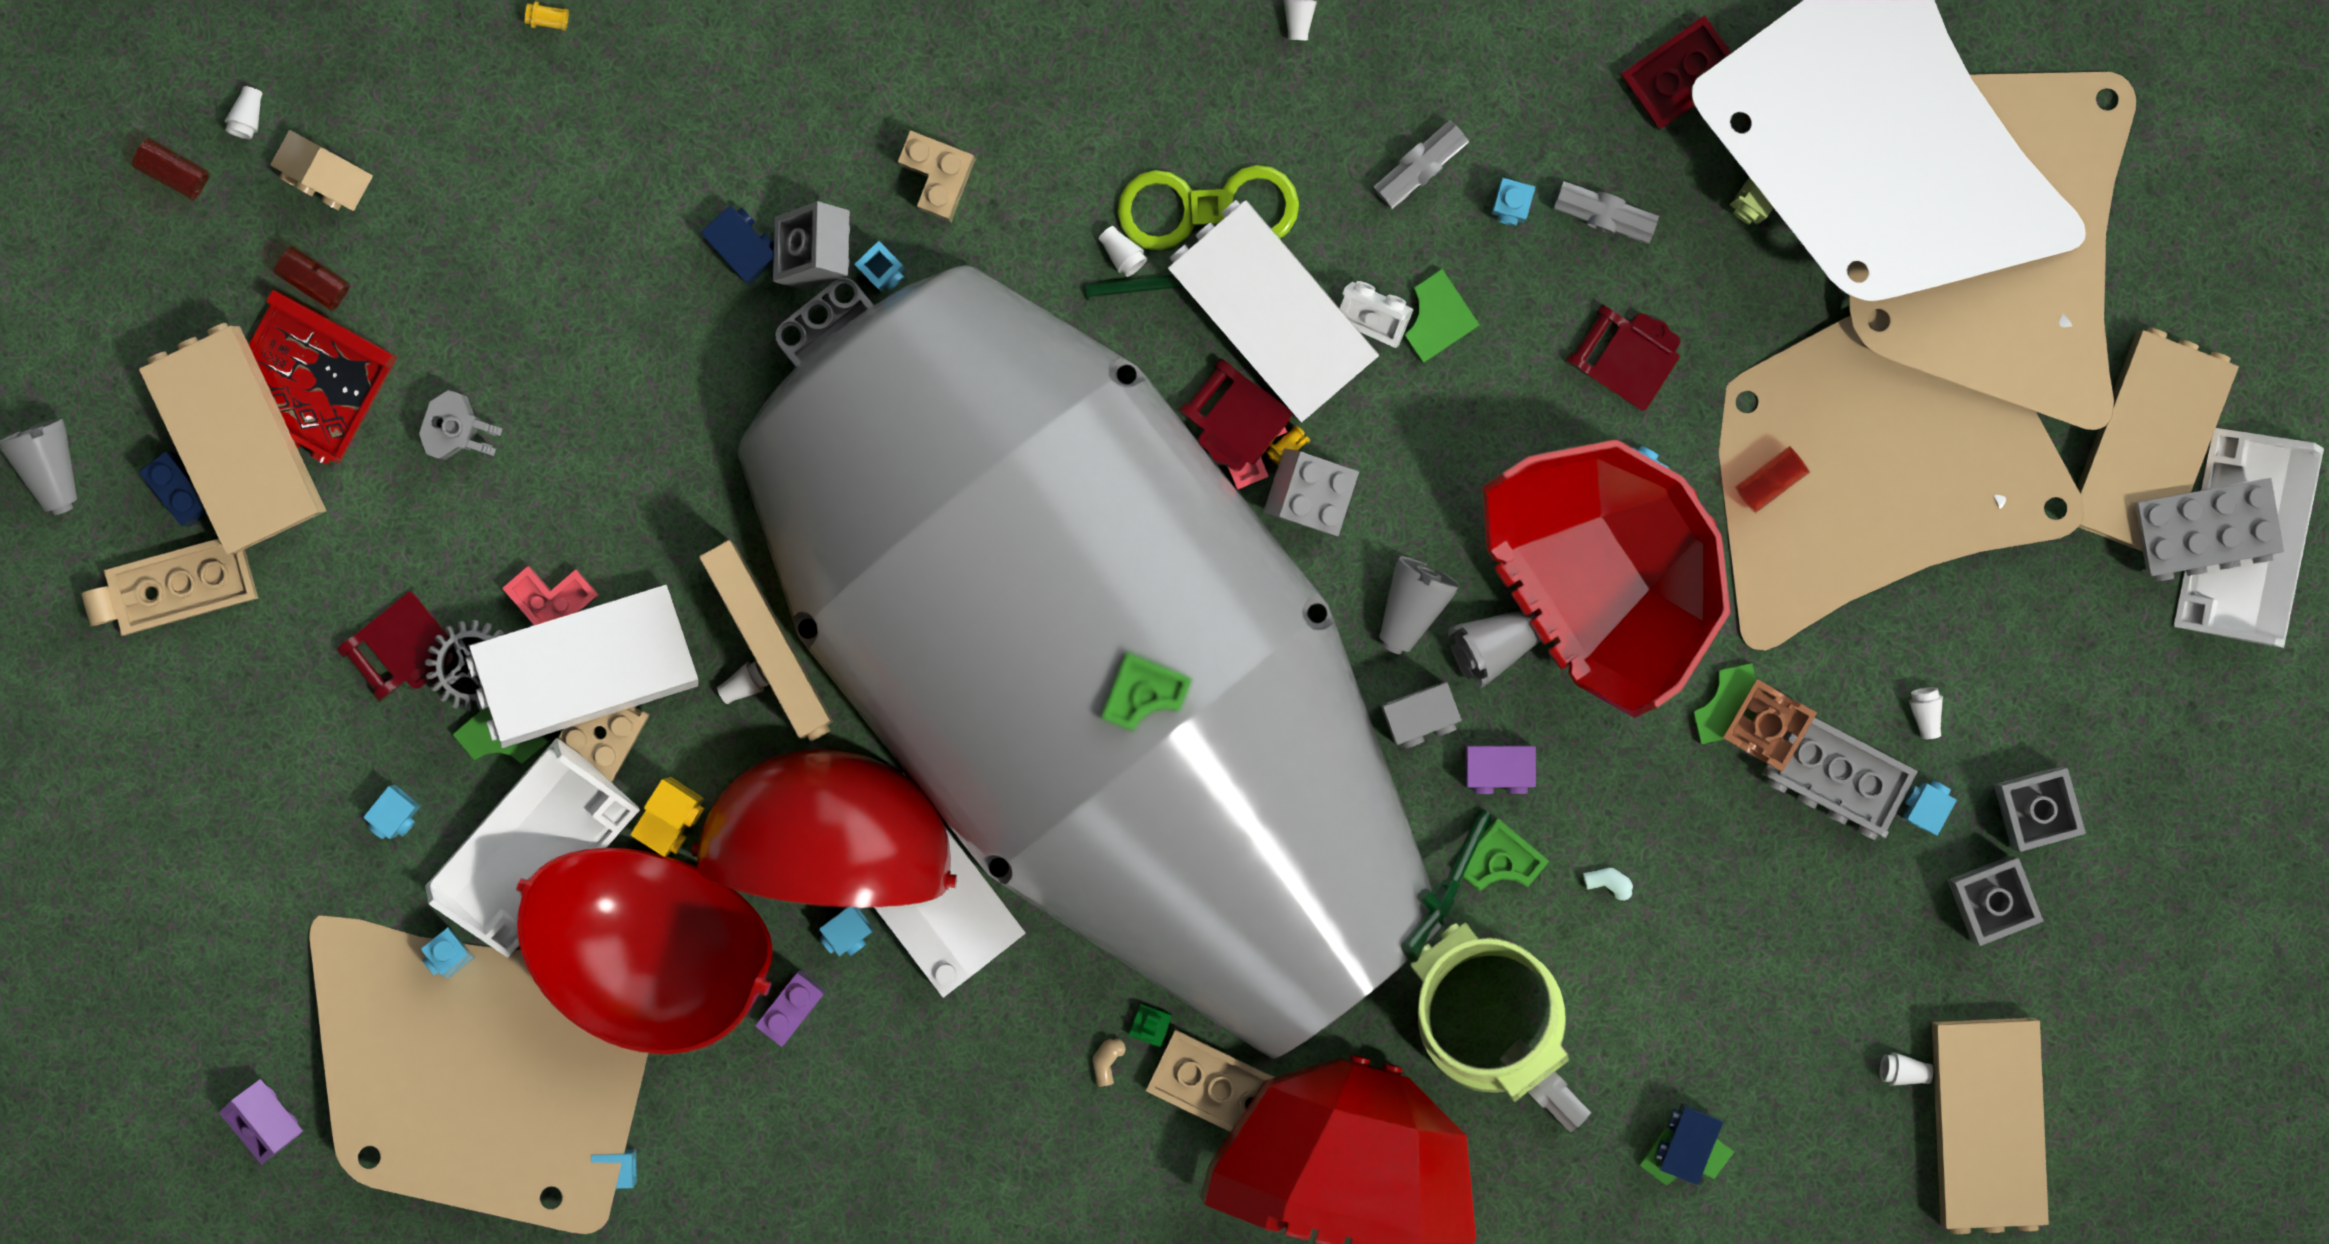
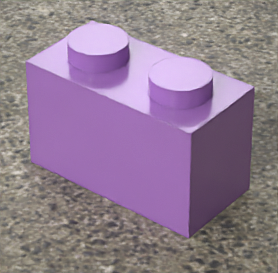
(1500, 767)
(791, 1008)
(261, 1121)

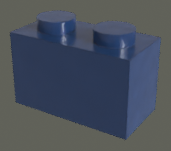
(740, 244)
(174, 488)
(1688, 1143)

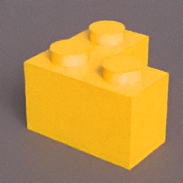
(667, 816)

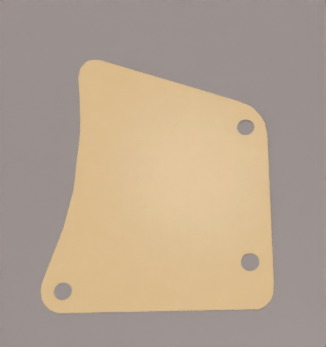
(2004, 325)
(1893, 482)
(467, 1080)

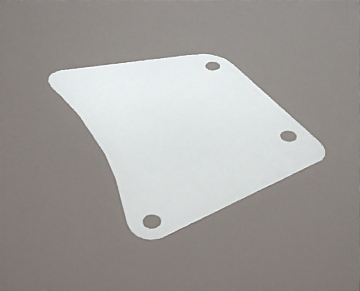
(1882, 148)

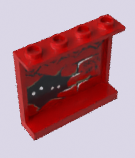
(318, 375)

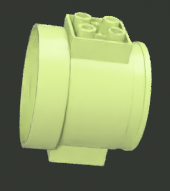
(1457, 947)

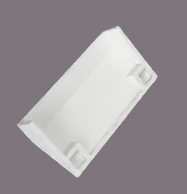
(2256, 598)
(548, 813)
(957, 930)

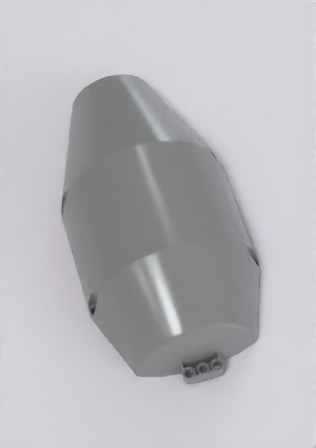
(980, 555)

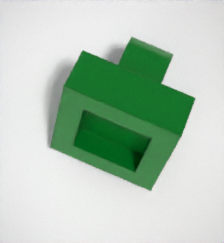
(1150, 1025)

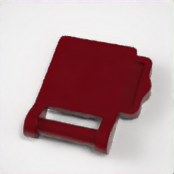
(1634, 359)
(1241, 421)
(401, 643)

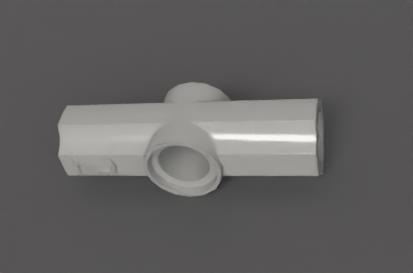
(1421, 164)
(1606, 212)
(1551, 1092)

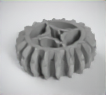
(446, 680)

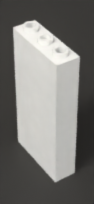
(1272, 309)
(582, 666)

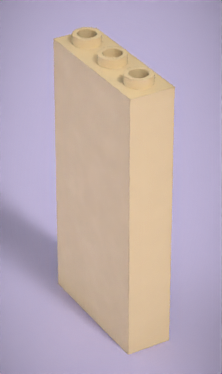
(2157, 433)
(232, 438)
(767, 641)
(1990, 1124)

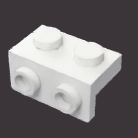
(1376, 314)

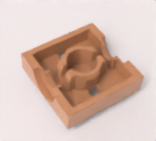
(1774, 717)

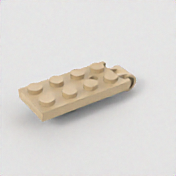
(186, 584)
(609, 752)
(1205, 1080)

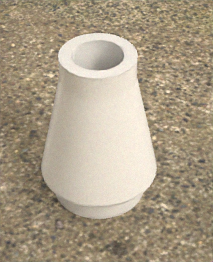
(1299, 18)
(244, 115)
(1122, 251)
(743, 683)
(1927, 710)
(1902, 1070)

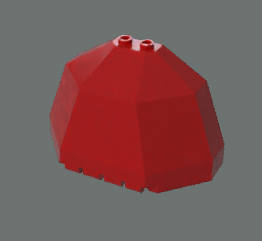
(1612, 567)
(1346, 1156)

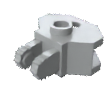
(457, 428)

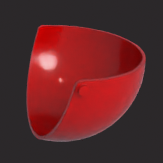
(826, 834)
(642, 948)

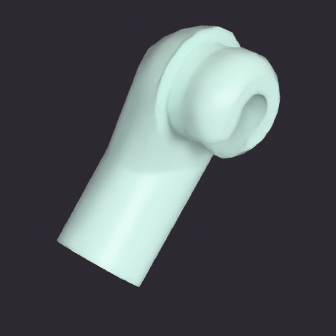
(1612, 880)

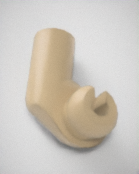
(1104, 1058)

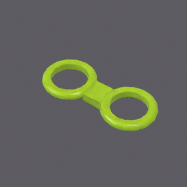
(1202, 205)

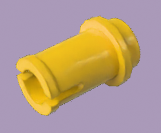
(546, 16)
(1292, 440)

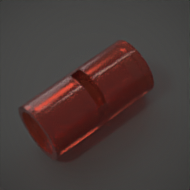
(169, 170)
(311, 278)
(1772, 479)

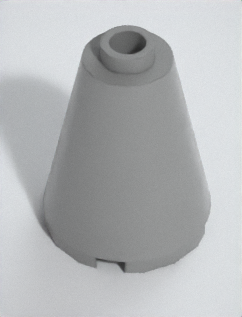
(44, 464)
(1413, 603)
(1492, 644)

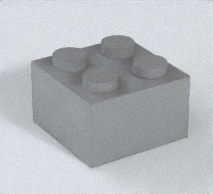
(811, 246)
(1311, 492)
(1421, 714)
(2039, 809)
(1995, 900)

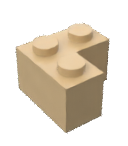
(317, 169)
(946, 173)

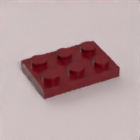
(1667, 75)

